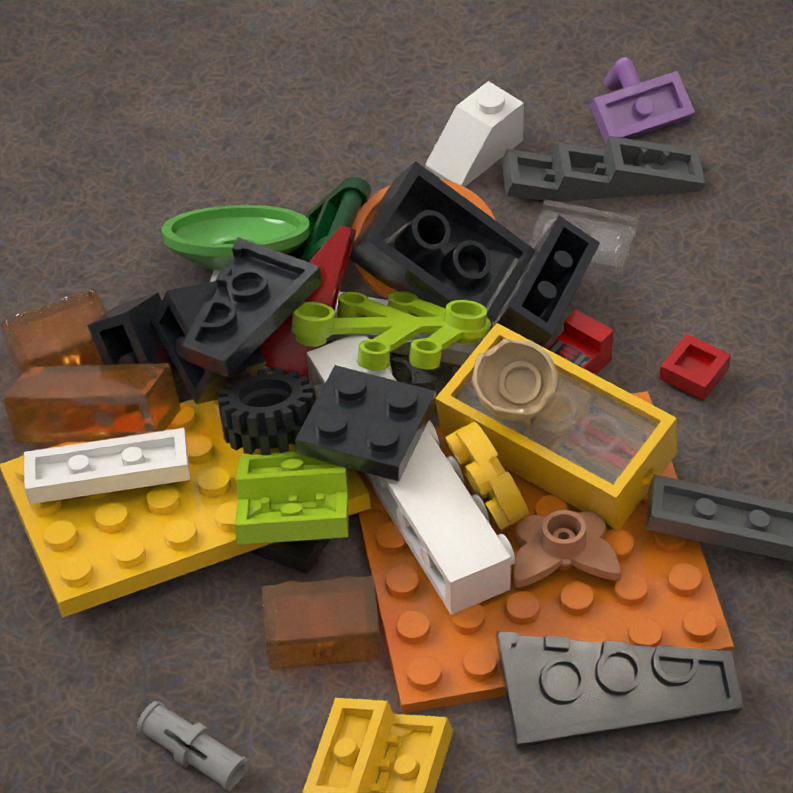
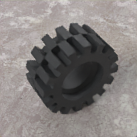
(265, 410)

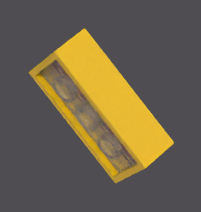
(586, 447)

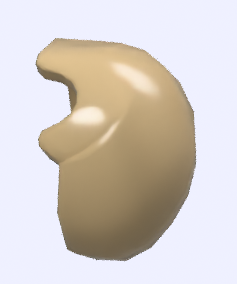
(515, 380)

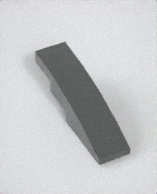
(617, 170)

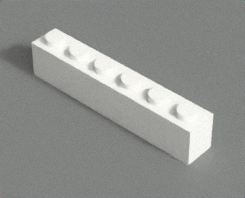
(432, 506)

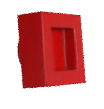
(695, 366)

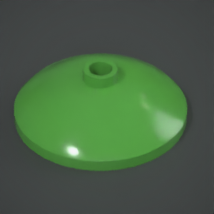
(210, 233)

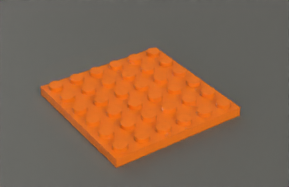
(455, 659)

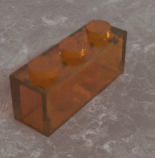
(91, 402)

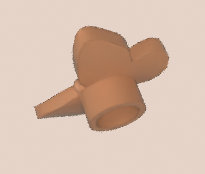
(563, 540)

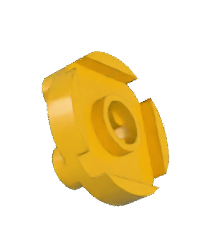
(487, 476)

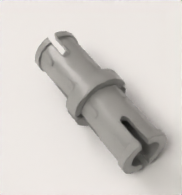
(192, 745)

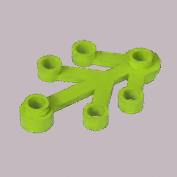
(396, 323)

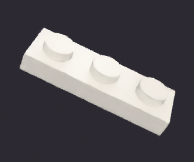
(106, 466)

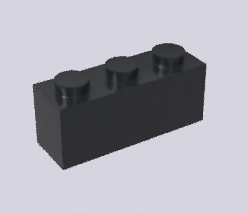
(548, 282)

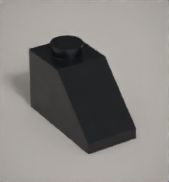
(128, 335)

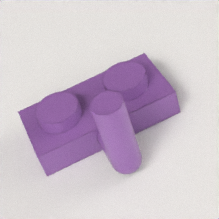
(639, 105)

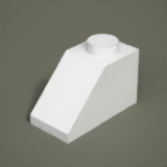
(477, 135)

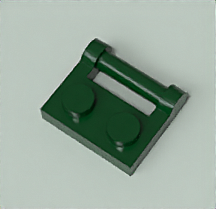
(333, 211)

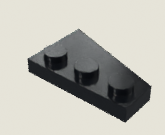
(248, 306)

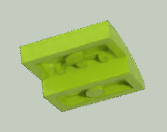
(290, 499)

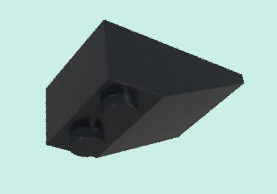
(439, 245)

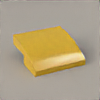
(356, 745)

